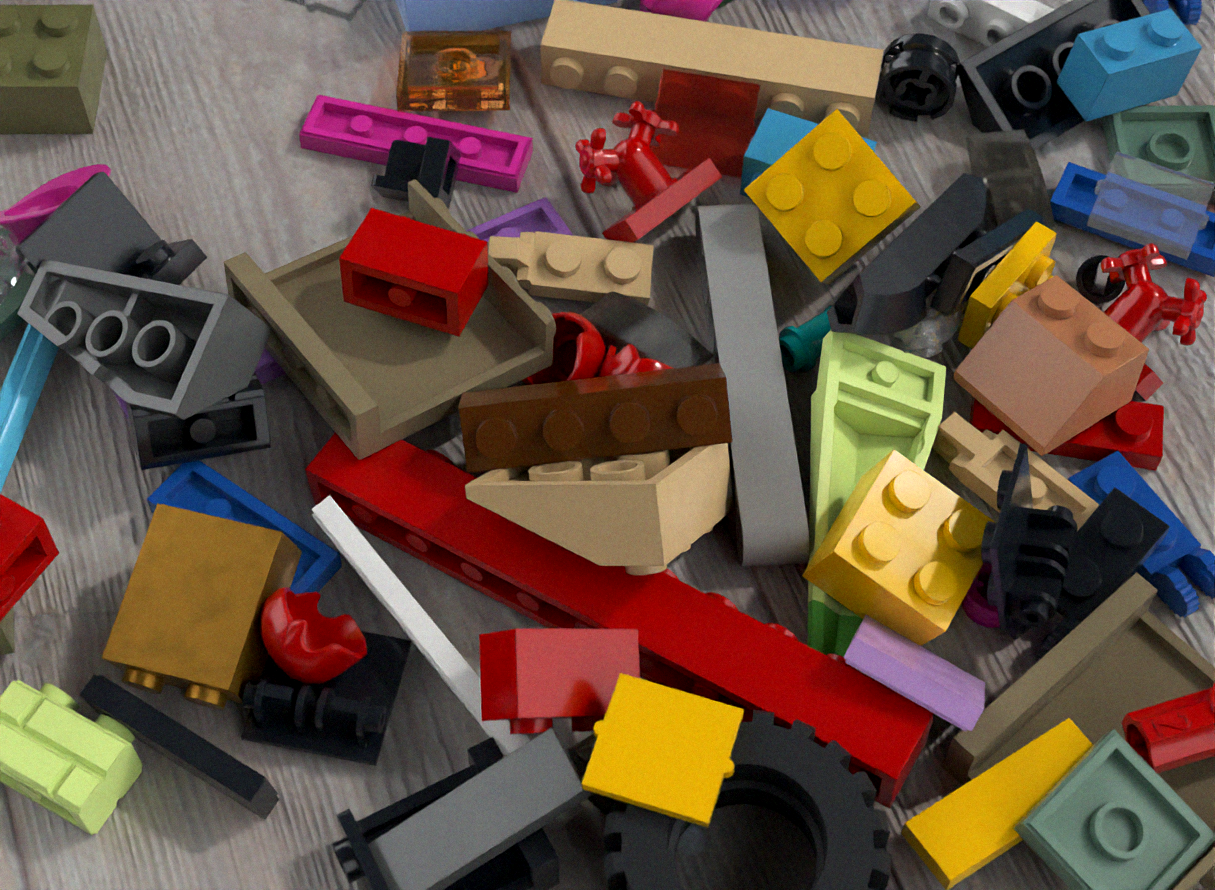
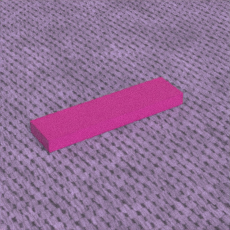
(368, 131)

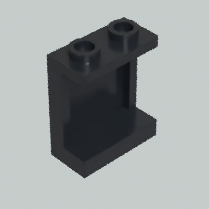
(524, 866)

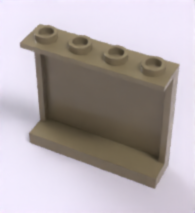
(383, 374)
(1096, 676)

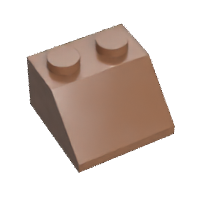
(1052, 365)

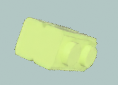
(63, 757)

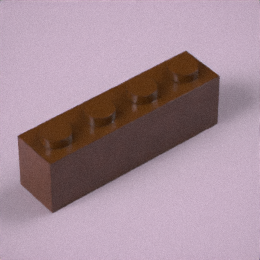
(595, 417)

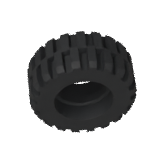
(777, 772)

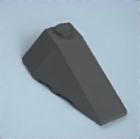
(148, 338)

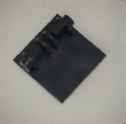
(1026, 551)
(330, 718)

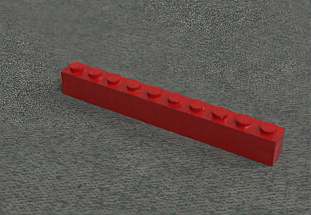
(684, 635)

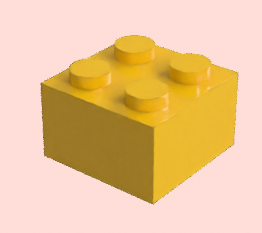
(831, 198)
(901, 550)

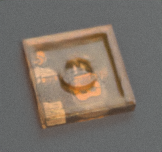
(454, 71)

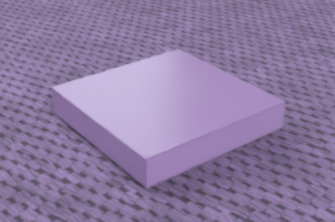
(916, 673)

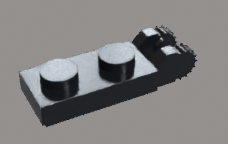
(1102, 559)

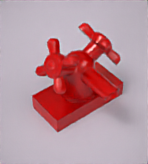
(640, 172)
(1148, 307)

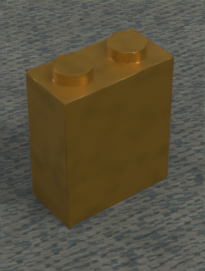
(198, 605)

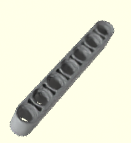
(745, 341)

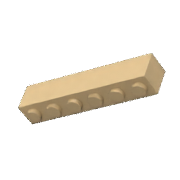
(626, 50)

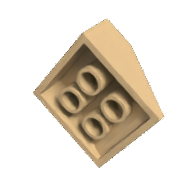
(619, 507)

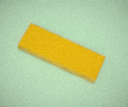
(979, 817)

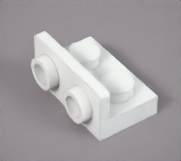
(986, 19)

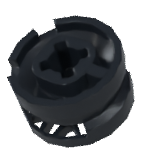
(918, 77)

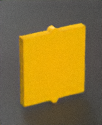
(663, 750)

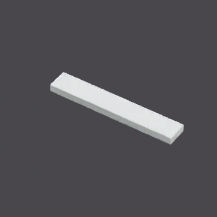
(416, 624)

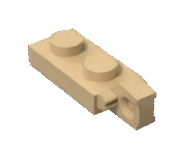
(575, 265)
(982, 457)

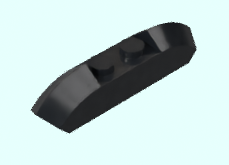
(895, 285)

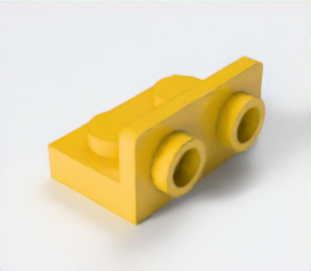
(1017, 273)

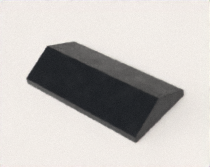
(1017, 77)

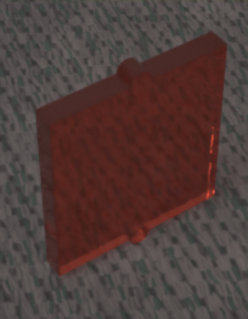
(712, 119)

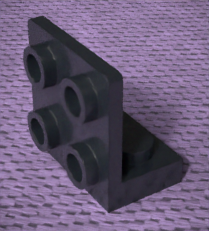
(107, 233)

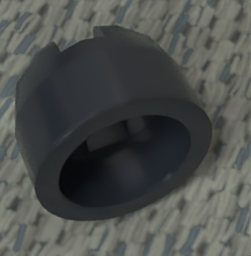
(1087, 276)

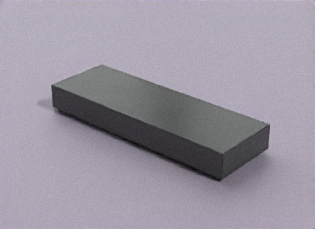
(481, 817)

